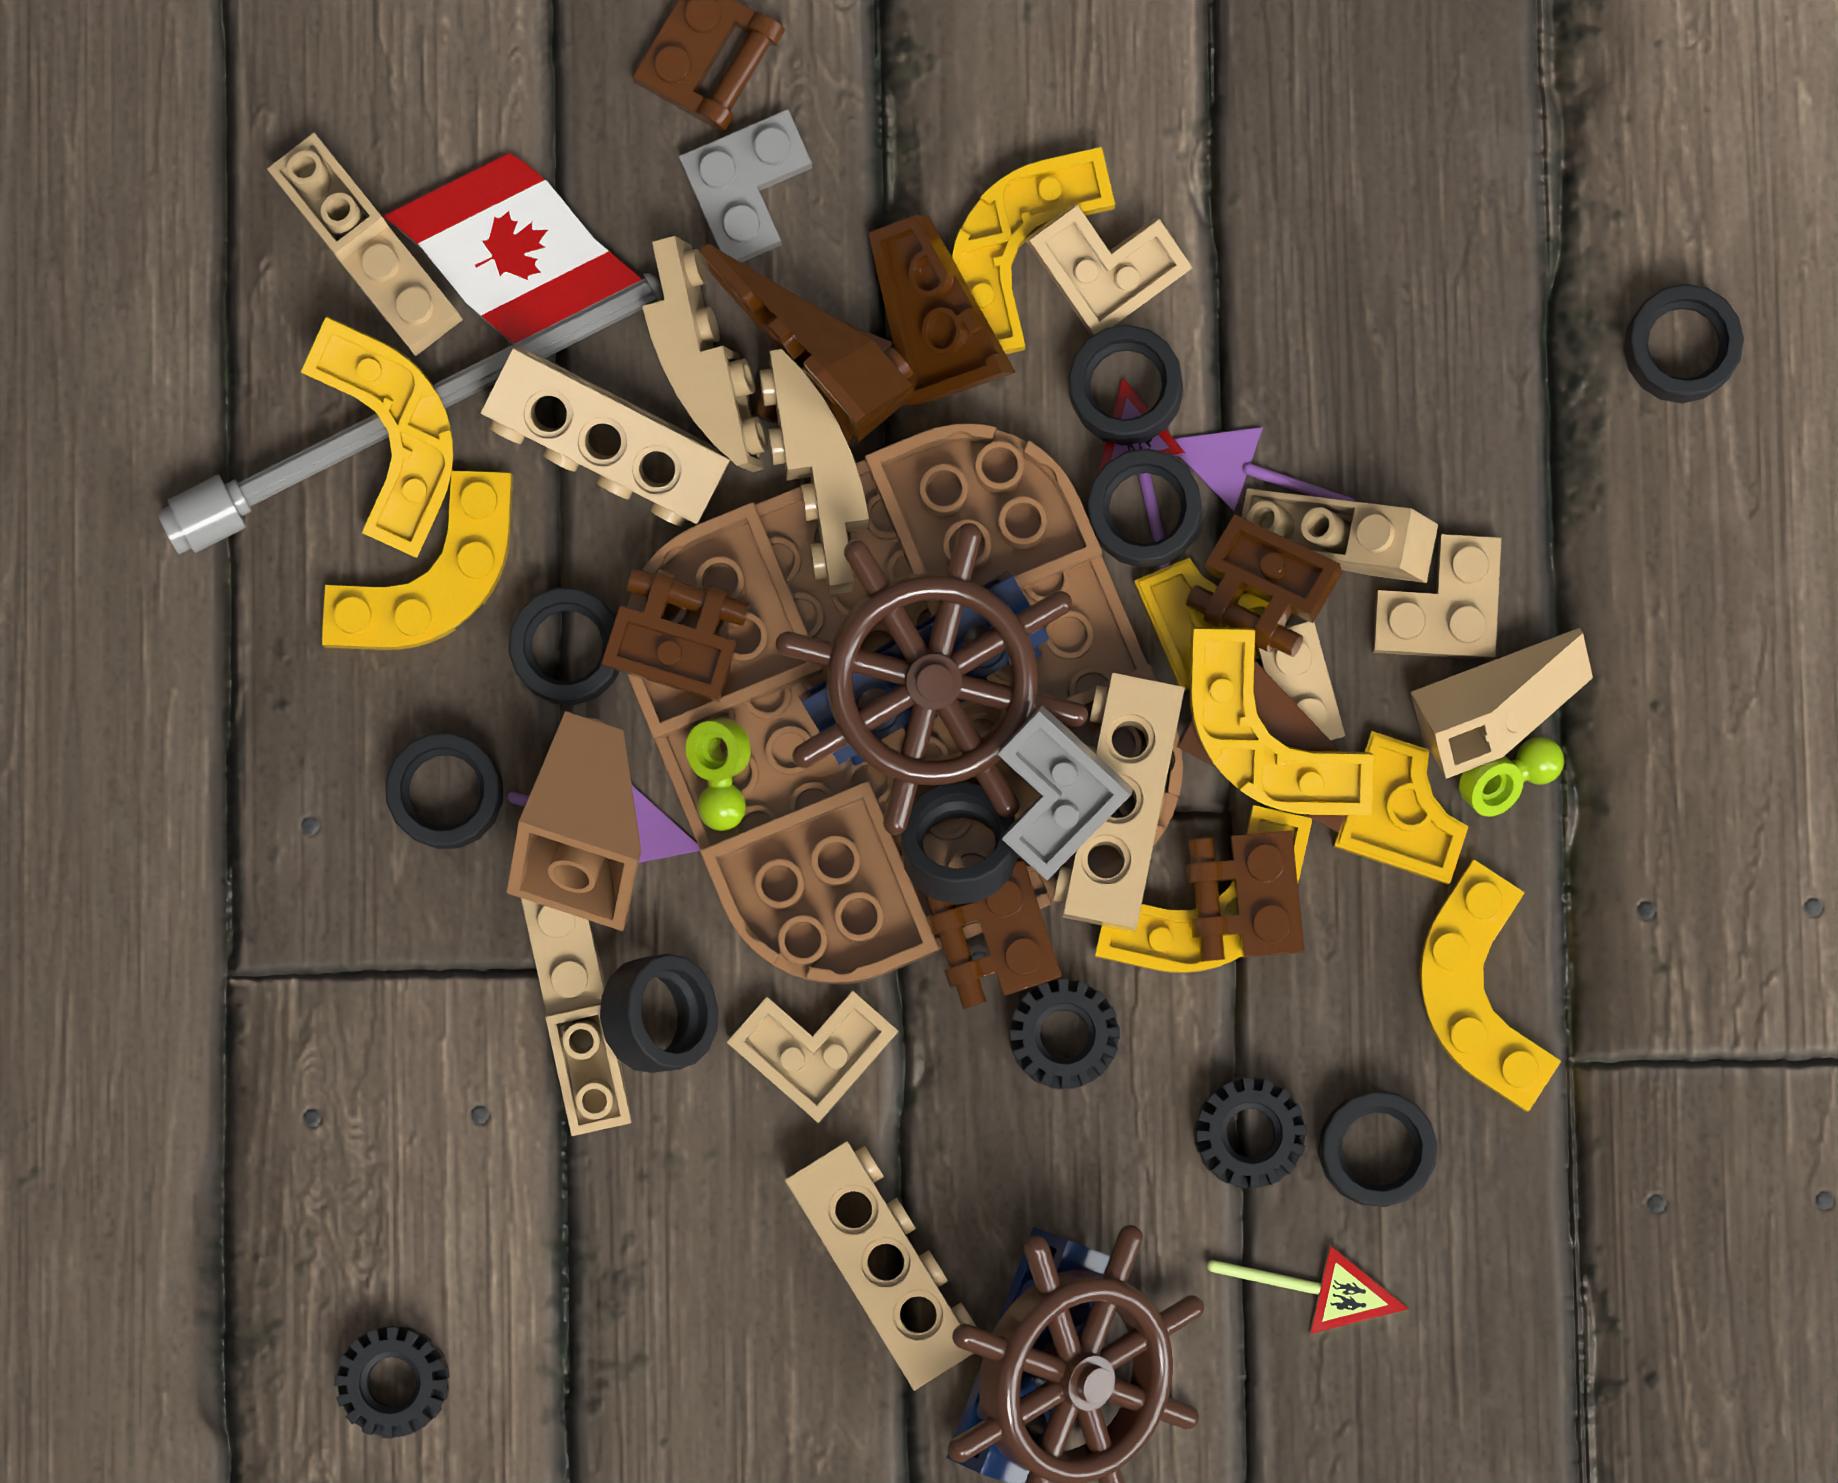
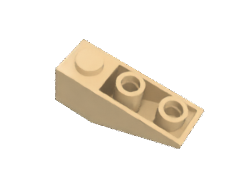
(1355, 534)
(1499, 703)

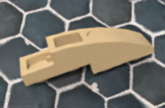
(364, 244)
(706, 379)
(815, 447)
(572, 994)

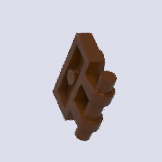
(1270, 569)
(669, 651)
(1265, 896)
(1013, 934)

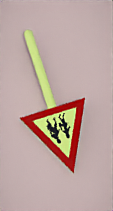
(1343, 1295)

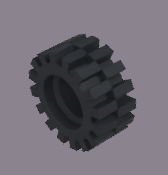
(1073, 997)
(1286, 1122)
(355, 1390)

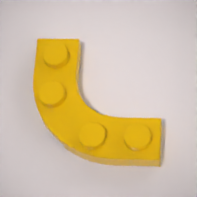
(1011, 213)
(415, 425)
(444, 595)
(1246, 752)
(1165, 936)
(1456, 997)

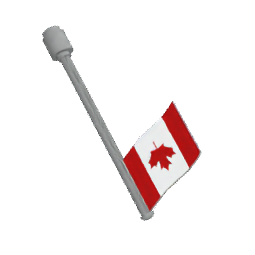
(514, 262)

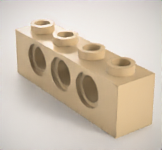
(513, 416)
(1155, 712)
(818, 1190)

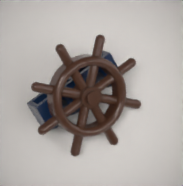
(929, 673)
(1051, 1366)

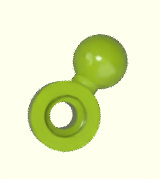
(1498, 784)
(721, 803)

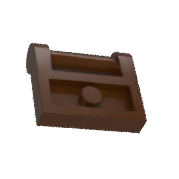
(690, 47)

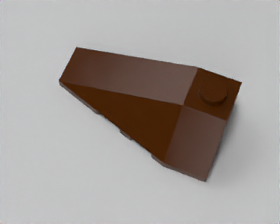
(843, 364)

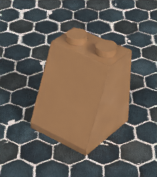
(580, 827)

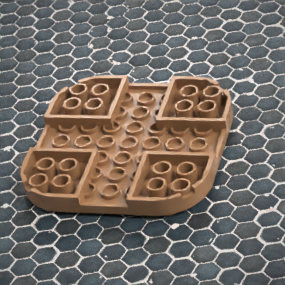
(810, 863)

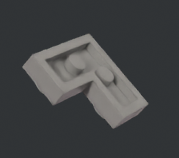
(731, 174)
(1074, 790)

